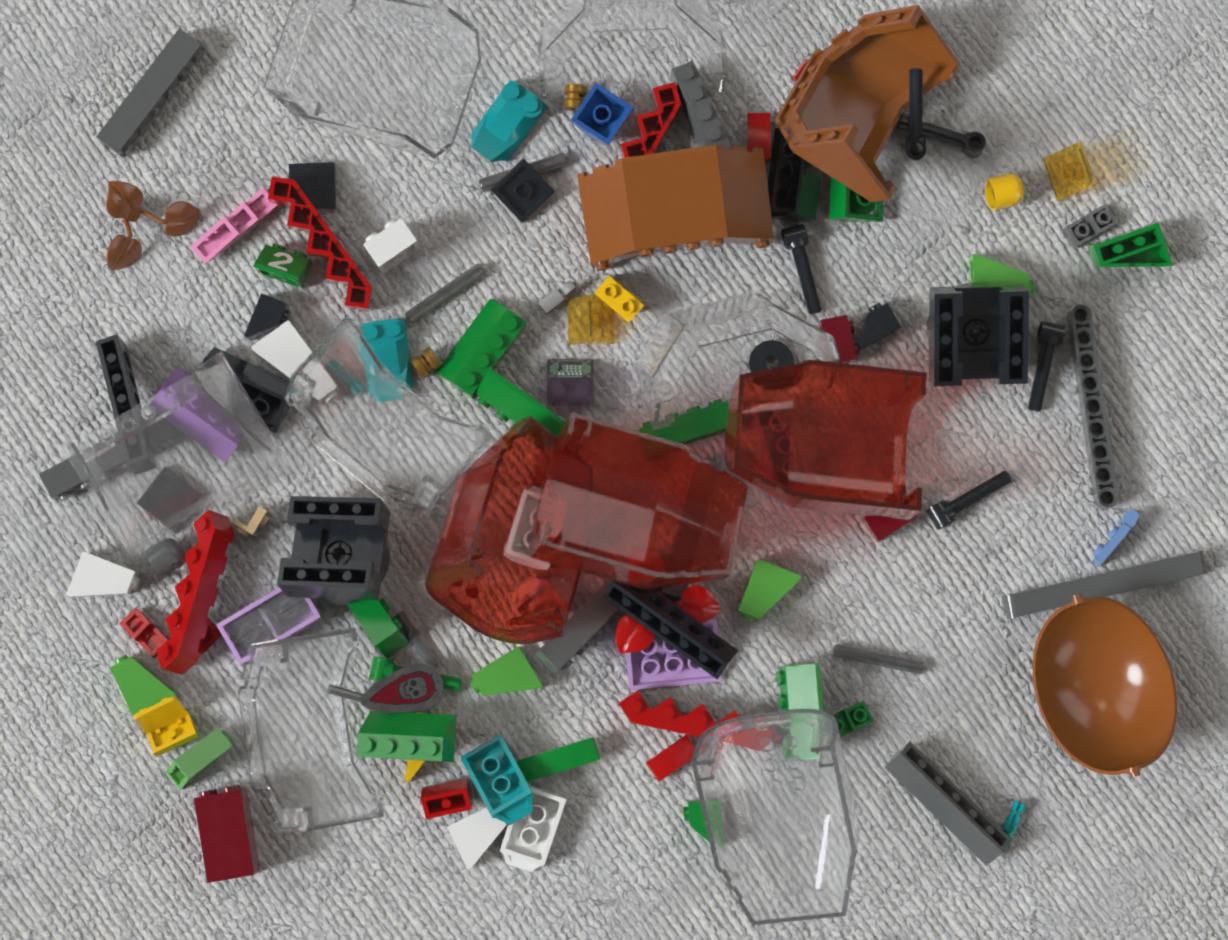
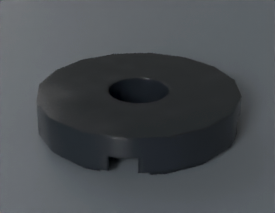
(770, 349)

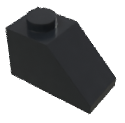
(267, 317)
(877, 325)

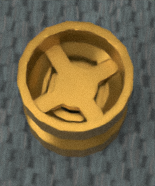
(574, 96)
(421, 366)

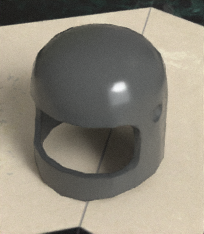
(165, 557)

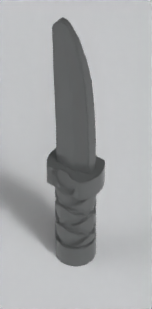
(413, 636)

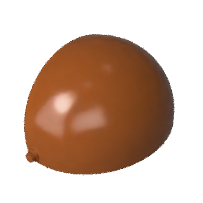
(1104, 686)

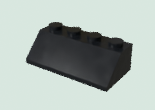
(792, 184)
(263, 388)

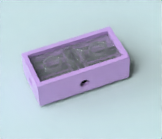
(267, 619)

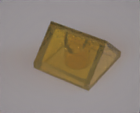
(1069, 172)
(589, 321)

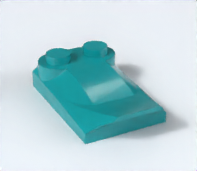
(507, 122)
(391, 347)
(499, 780)

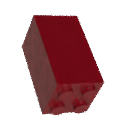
(226, 834)

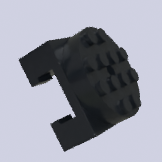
(993, 352)
(324, 533)

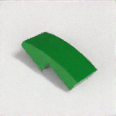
(853, 718)

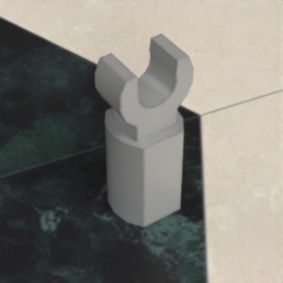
(556, 297)

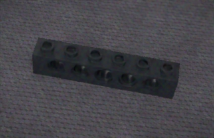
(118, 374)
(673, 626)

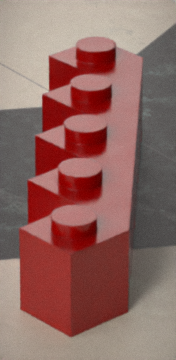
(655, 124)
(322, 242)
(196, 593)
(668, 717)

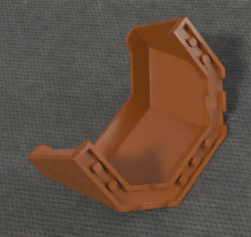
(857, 92)
(675, 203)

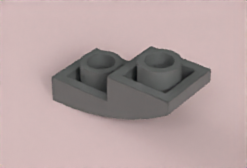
(1090, 226)

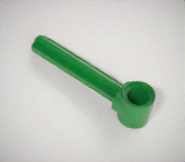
(382, 667)

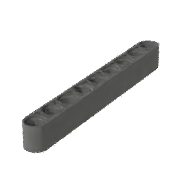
(1097, 396)
(1105, 584)

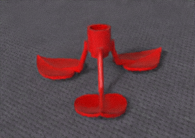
(695, 601)

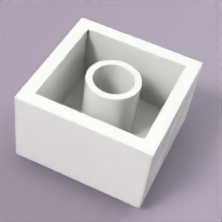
(391, 245)

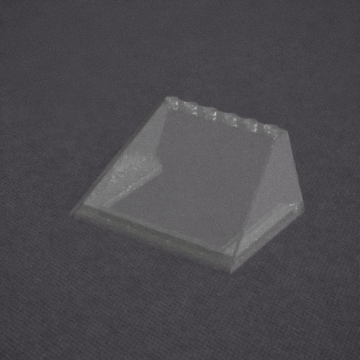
(177, 457)

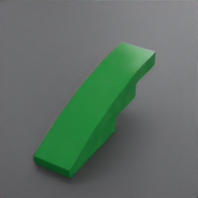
(559, 759)

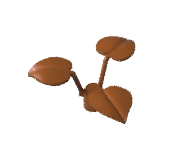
(124, 202)

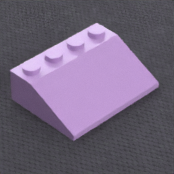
(664, 666)

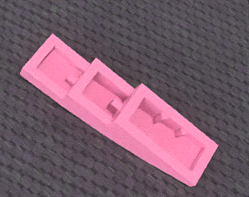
(234, 226)

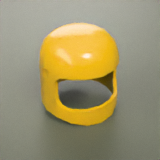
(1007, 191)

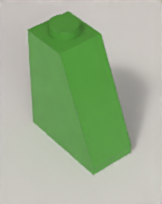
(995, 273)
(764, 589)
(506, 675)
(139, 684)
(199, 758)

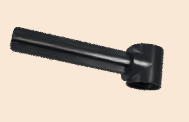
(915, 114)
(949, 136)
(795, 239)
(1050, 336)
(945, 513)

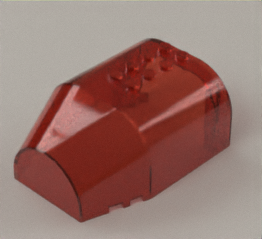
(826, 436)
(635, 508)
(468, 563)

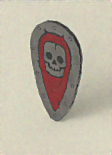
(405, 690)

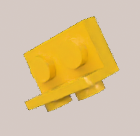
(620, 298)

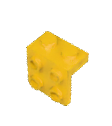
(166, 725)

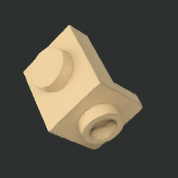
(258, 521)

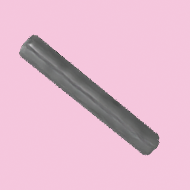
(541, 166)
(444, 293)
(878, 659)

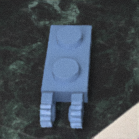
(1116, 536)

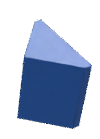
(601, 115)

